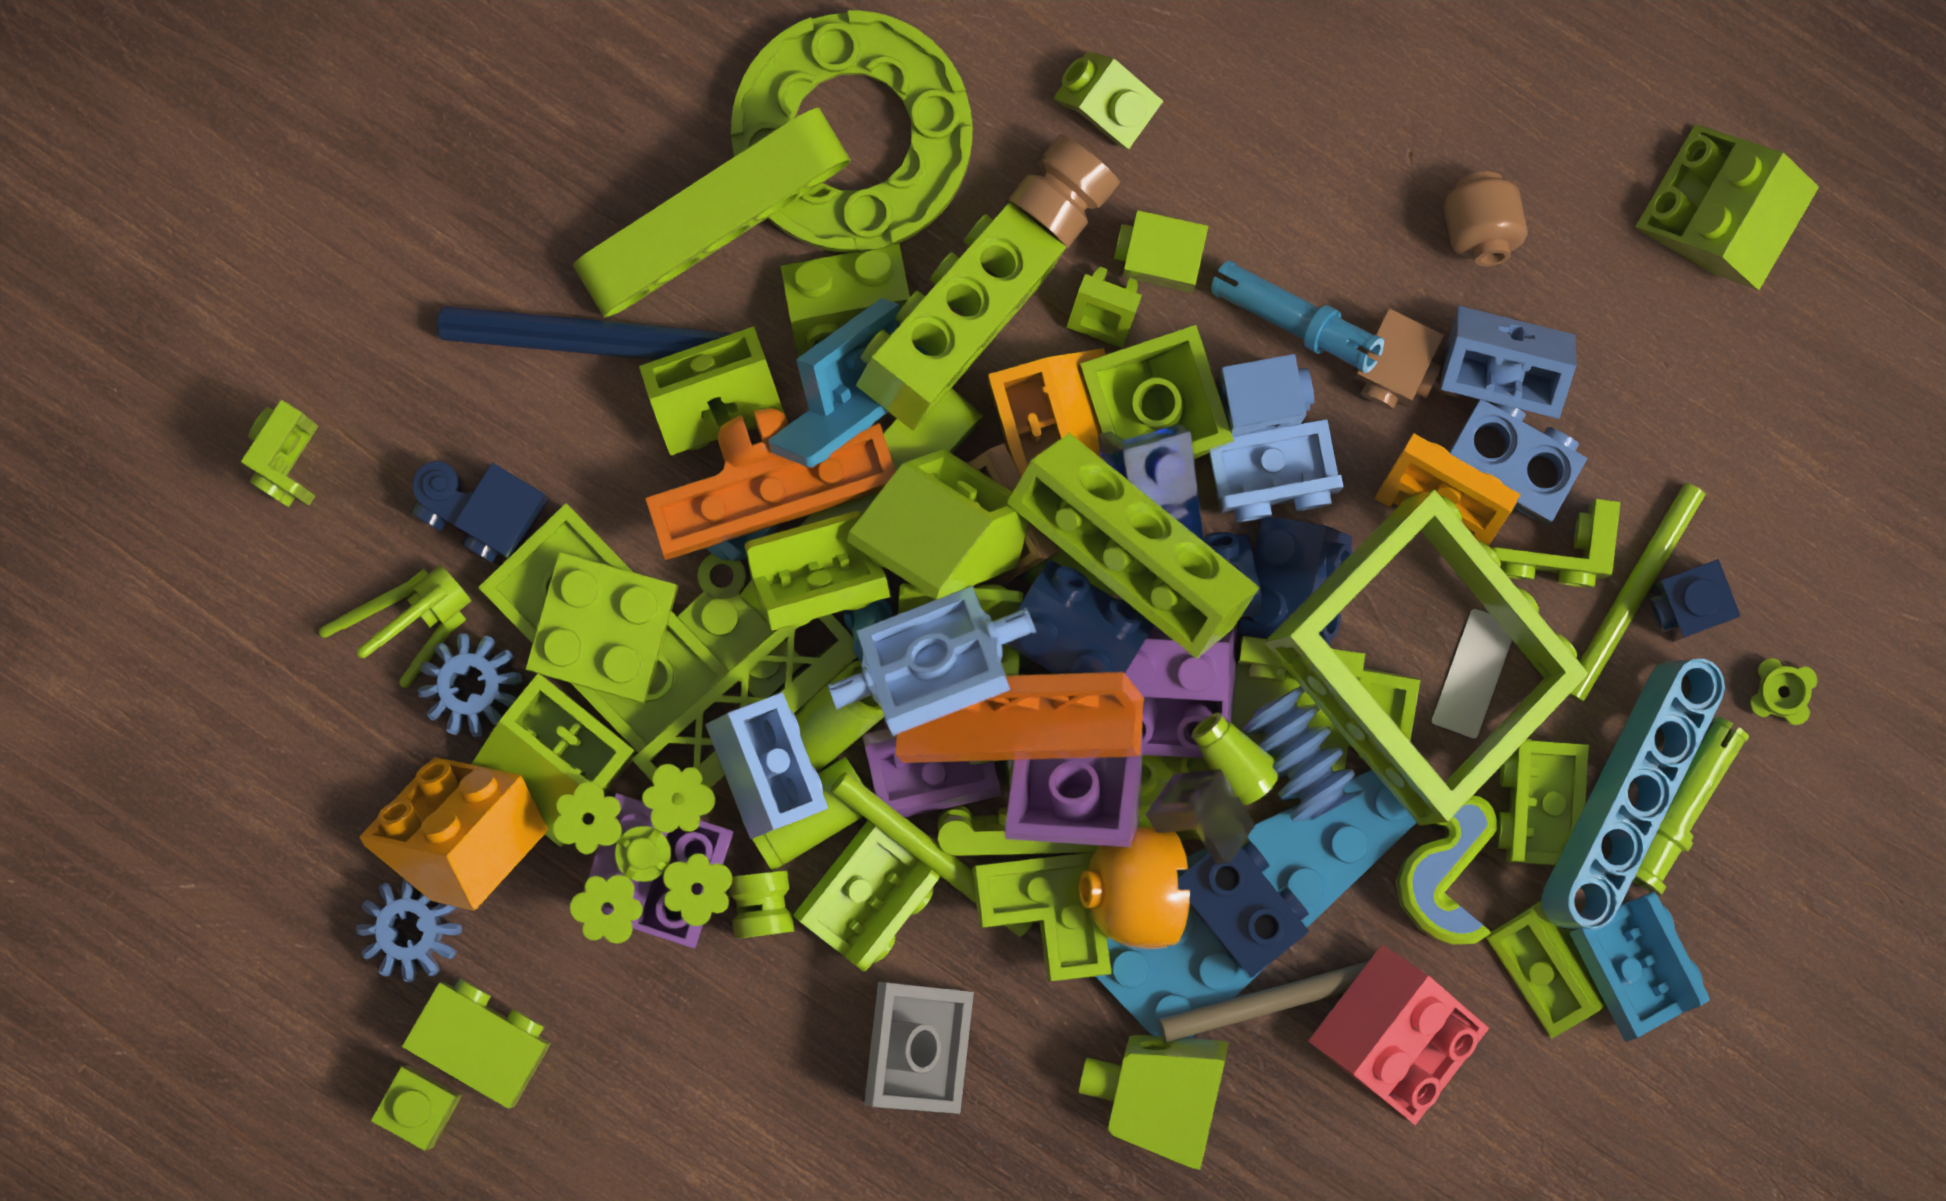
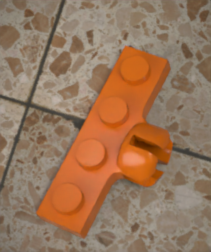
(764, 488)

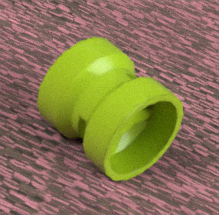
(765, 890)

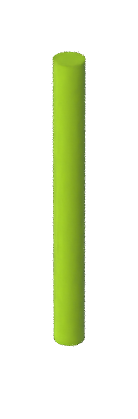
(1637, 586)
(910, 838)

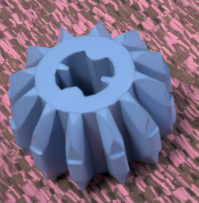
(464, 665)
(389, 935)

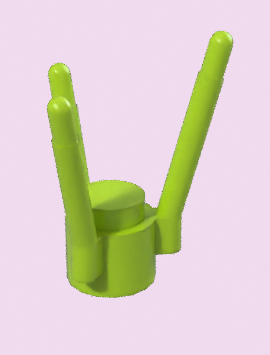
(433, 599)

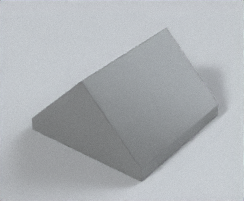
(918, 1048)

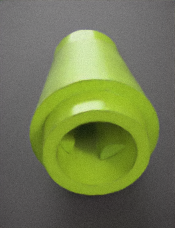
(1240, 759)

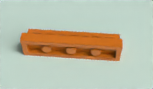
(1036, 720)

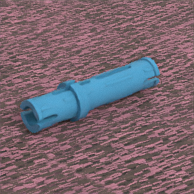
(1318, 327)

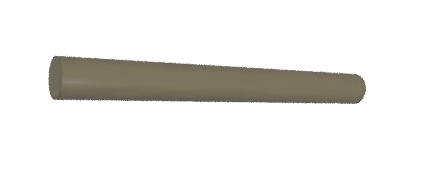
(1258, 1003)

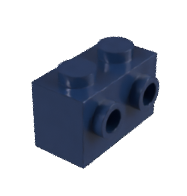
(1244, 908)

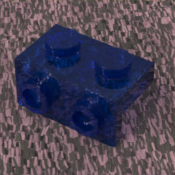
(1161, 468)

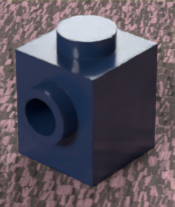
(1693, 601)

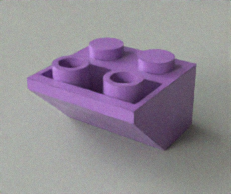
(1181, 691)
(656, 917)

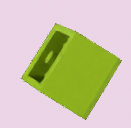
(1728, 205)
(941, 526)
(554, 748)

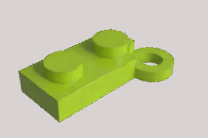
(734, 628)

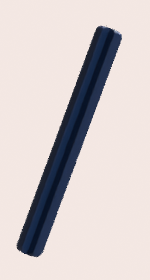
(567, 333)

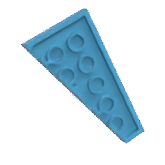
(1308, 856)

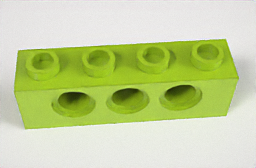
(914, 383)
(1132, 545)

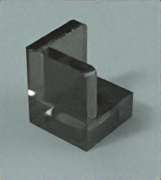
(1203, 804)

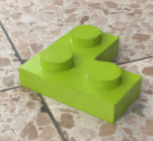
(1050, 894)

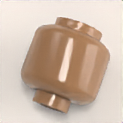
(1485, 218)

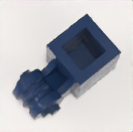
(493, 515)

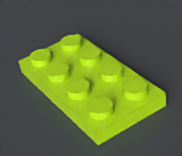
(684, 663)

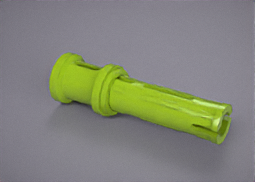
(1694, 792)

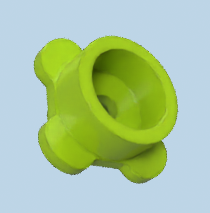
(1800, 686)

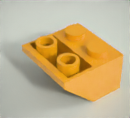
(1043, 404)
(457, 831)

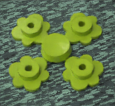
(642, 853)

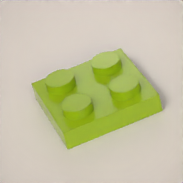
(602, 627)

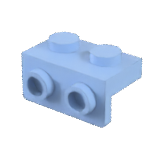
(1276, 469)

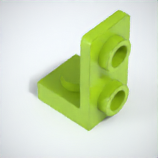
(1593, 533)

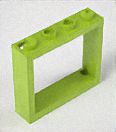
(1361, 717)

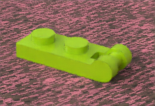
(985, 835)

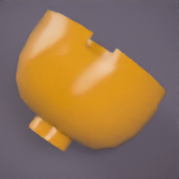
(1137, 891)

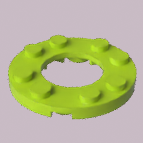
(915, 72)

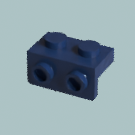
(1290, 565)
(1079, 625)

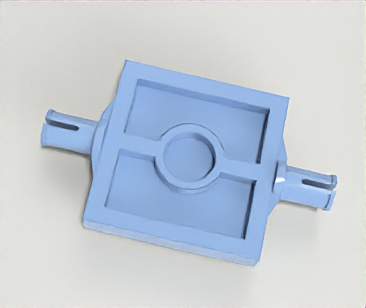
(932, 660)

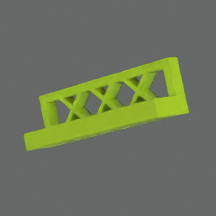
(796, 692)

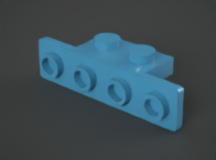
(829, 380)

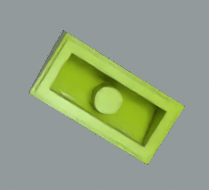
(1547, 969)

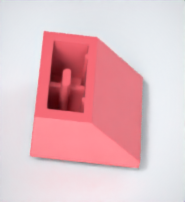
(1399, 1034)

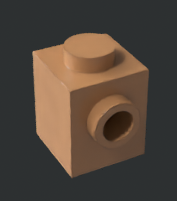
(1404, 364)

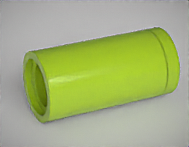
(832, 730)
(798, 837)

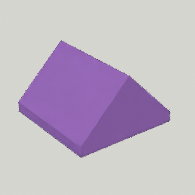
(1076, 800)

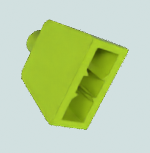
(1161, 1094)

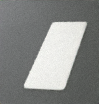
(1472, 675)

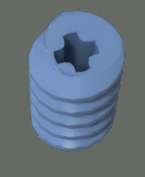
(1301, 756)

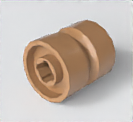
(1068, 185)

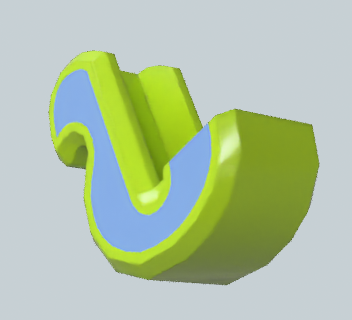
(1436, 865)

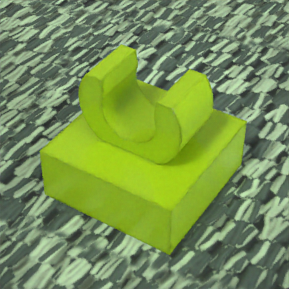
(1104, 308)

